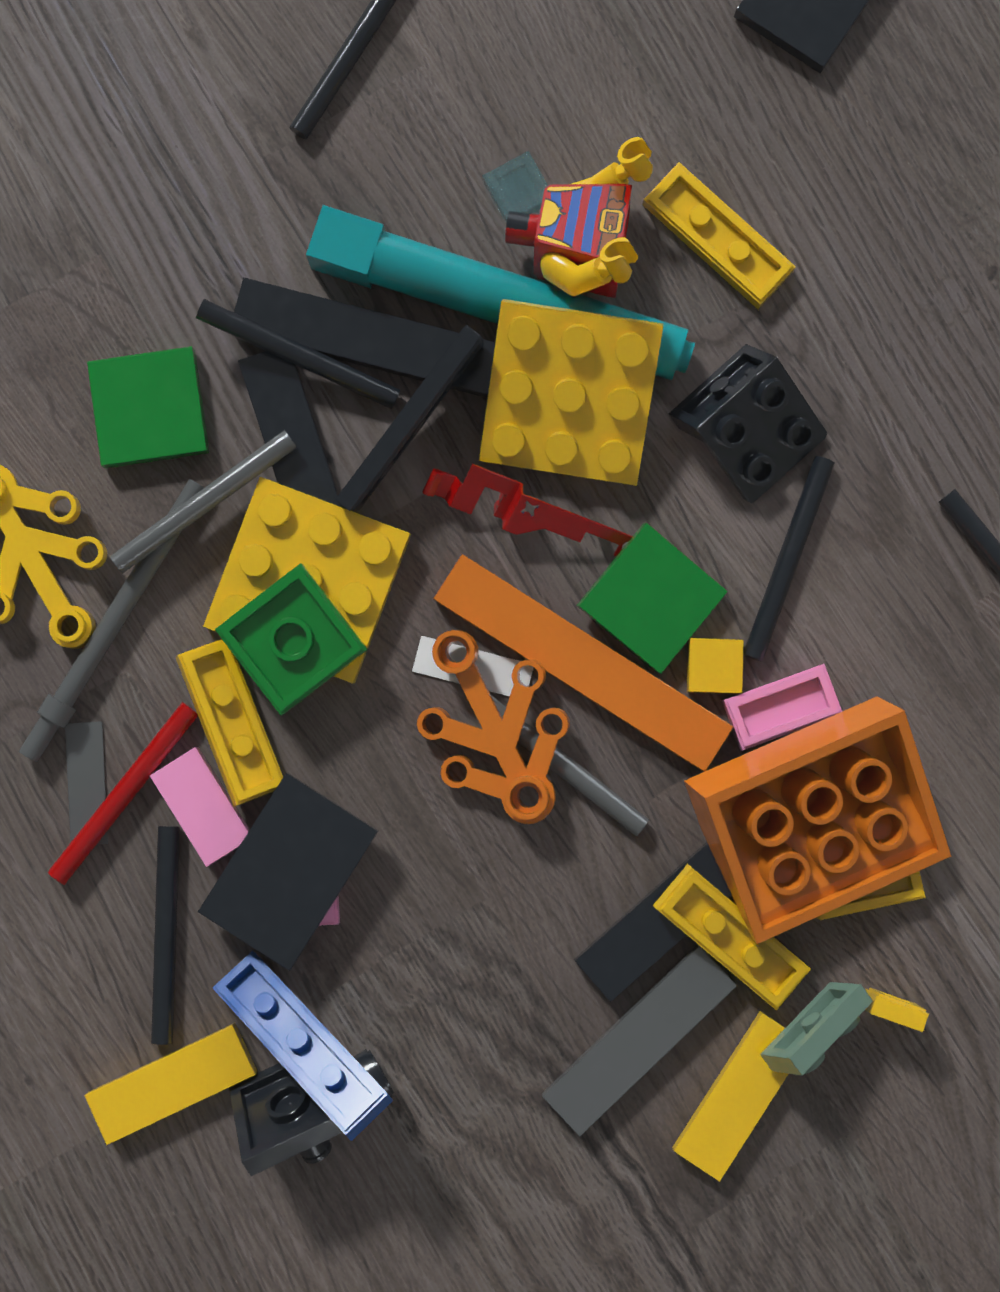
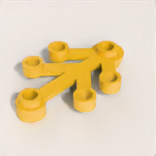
(24, 548)

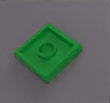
(148, 407)
(652, 598)
(291, 639)

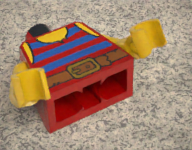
(585, 226)

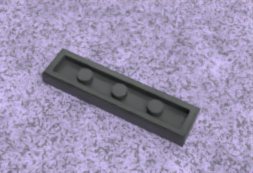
(638, 1040)

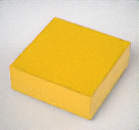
(715, 666)
(897, 1010)

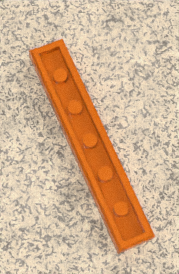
(583, 663)

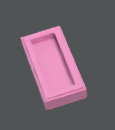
(781, 707)
(201, 806)

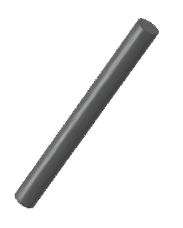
(203, 502)
(584, 781)

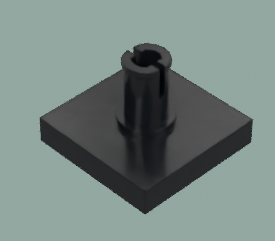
(278, 1121)

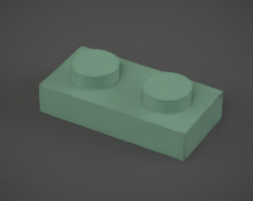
(825, 1019)

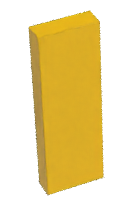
(718, 235)
(230, 721)
(721, 931)
(170, 1083)
(733, 1102)

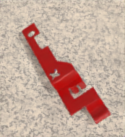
(512, 502)

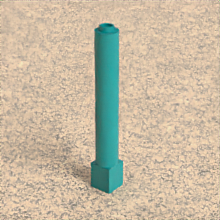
(369, 255)

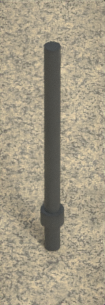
(57, 708)

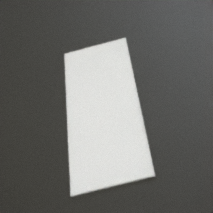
(494, 669)

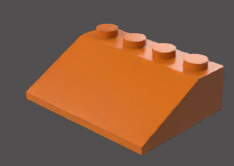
(819, 817)

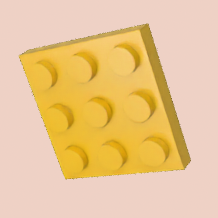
(570, 391)
(341, 549)

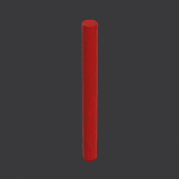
(123, 793)

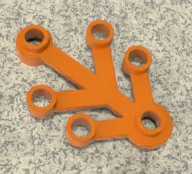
(498, 735)

